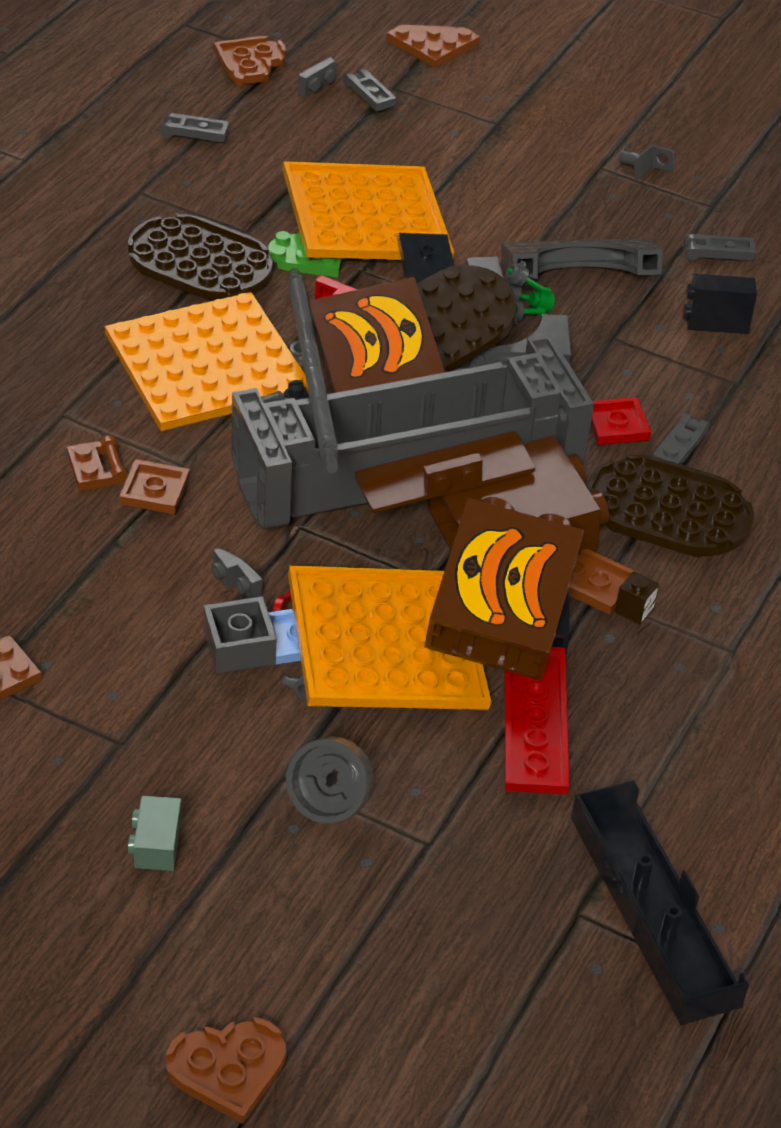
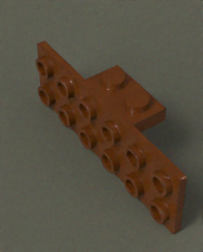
(444, 471)

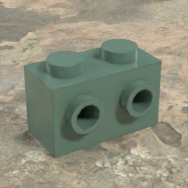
(156, 833)

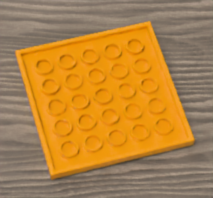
(360, 208)
(199, 355)
(367, 638)

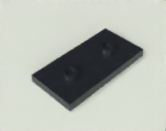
(424, 254)

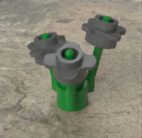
(540, 300)

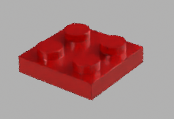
(619, 421)

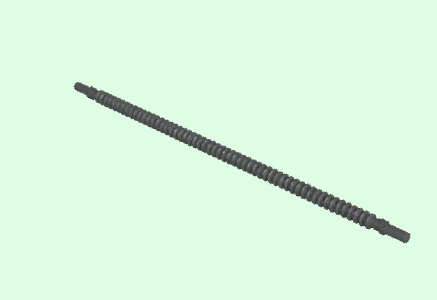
(313, 371)

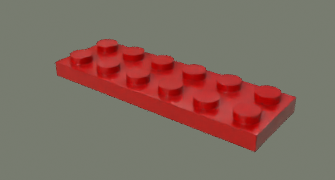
(537, 730)

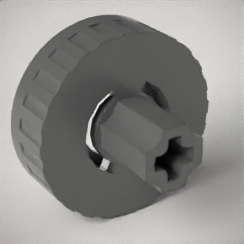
(354, 779)

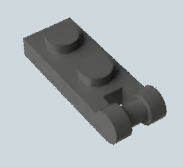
(370, 89)
(194, 127)
(719, 247)
(681, 441)

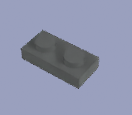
(317, 77)

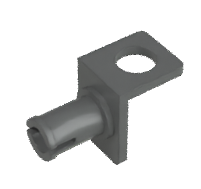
(647, 159)

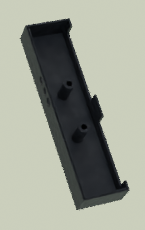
(656, 904)

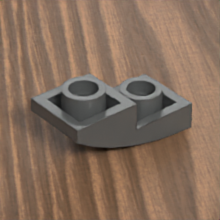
(235, 572)

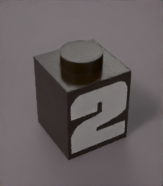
(636, 597)

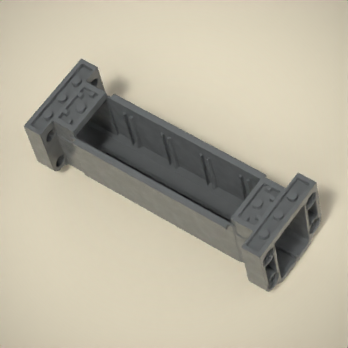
(378, 424)

